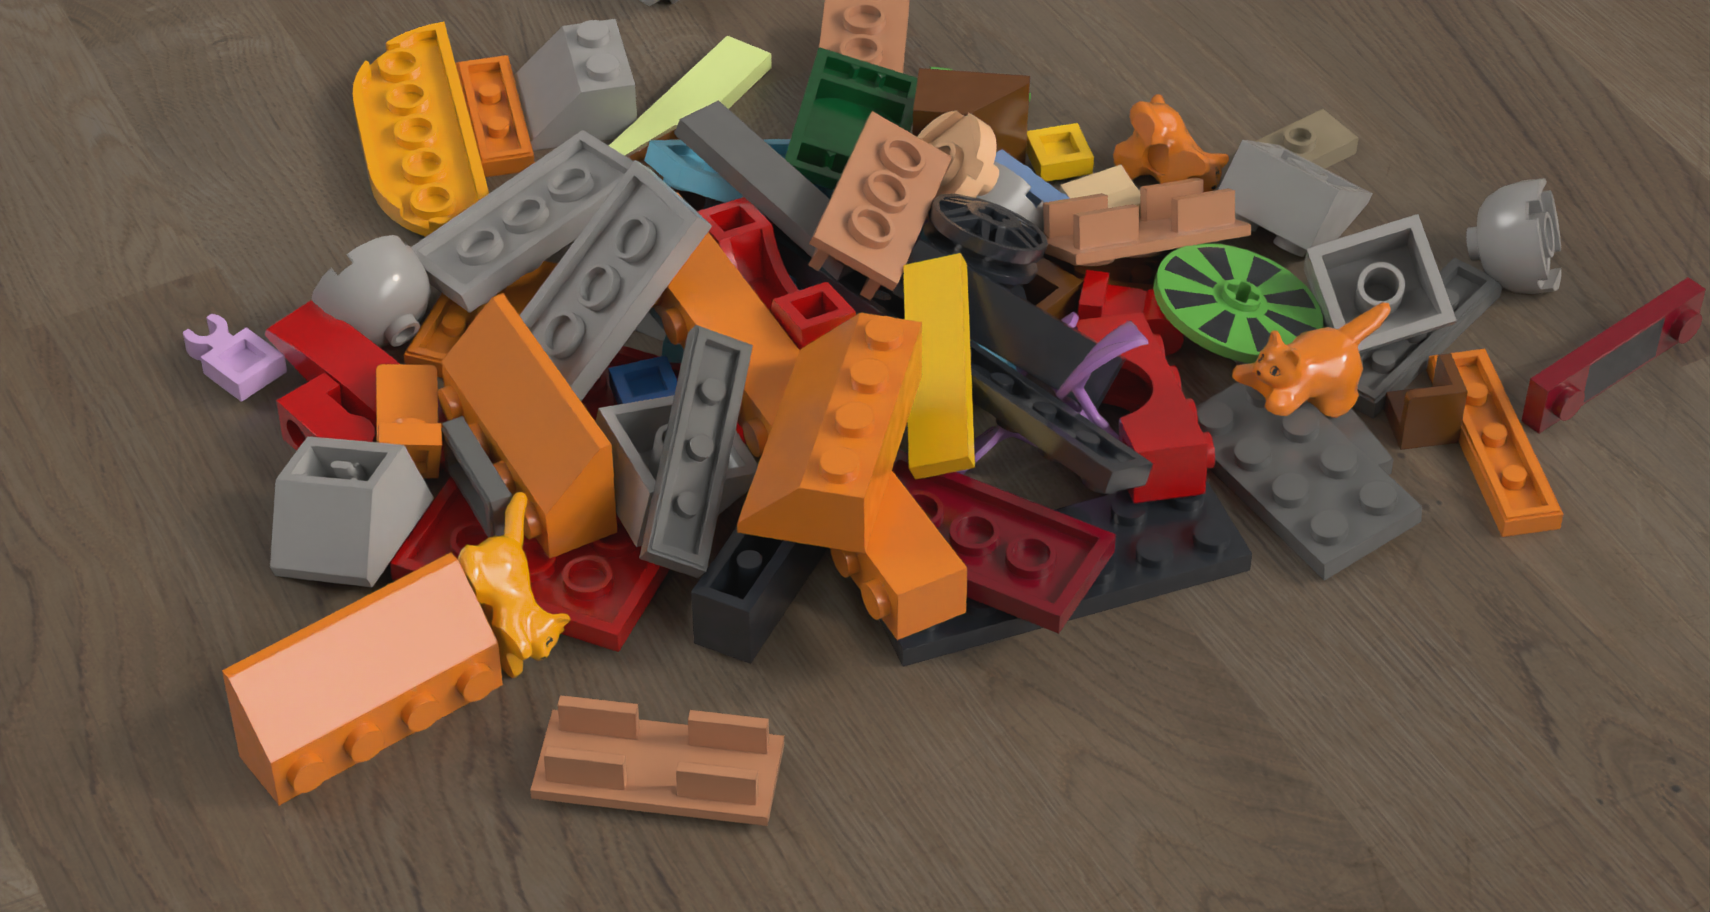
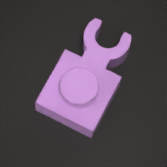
(236, 362)

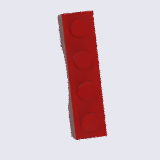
(752, 249)
(1161, 420)

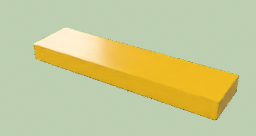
(943, 406)

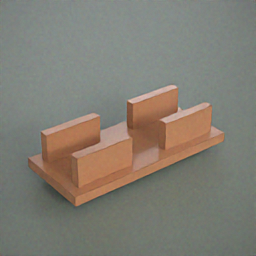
(867, 30)
(879, 203)
(1170, 217)
(612, 759)

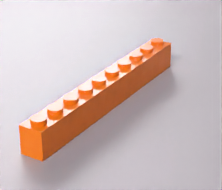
(908, 567)

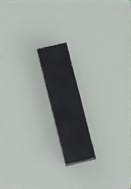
(1024, 332)

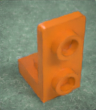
(410, 413)

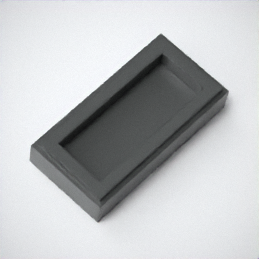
(475, 476)

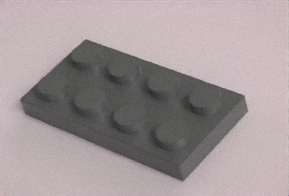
(1305, 479)

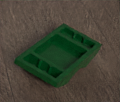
(836, 107)

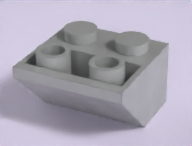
(344, 510)

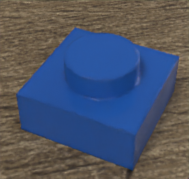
(642, 380)

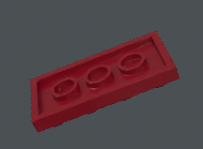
(1013, 548)

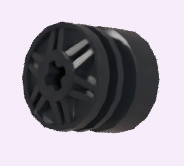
(988, 237)

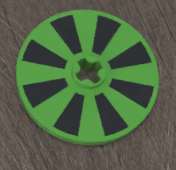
(1233, 299)

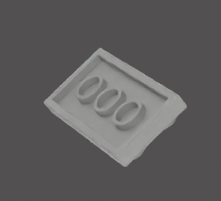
(521, 221)
(613, 275)

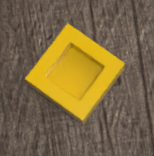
(1059, 152)

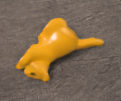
(503, 589)

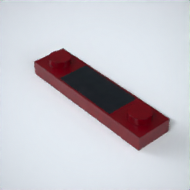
(1613, 355)

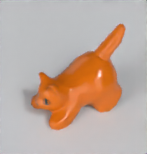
(1166, 148)
(1314, 367)

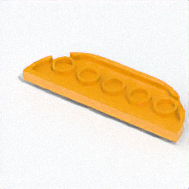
(418, 131)

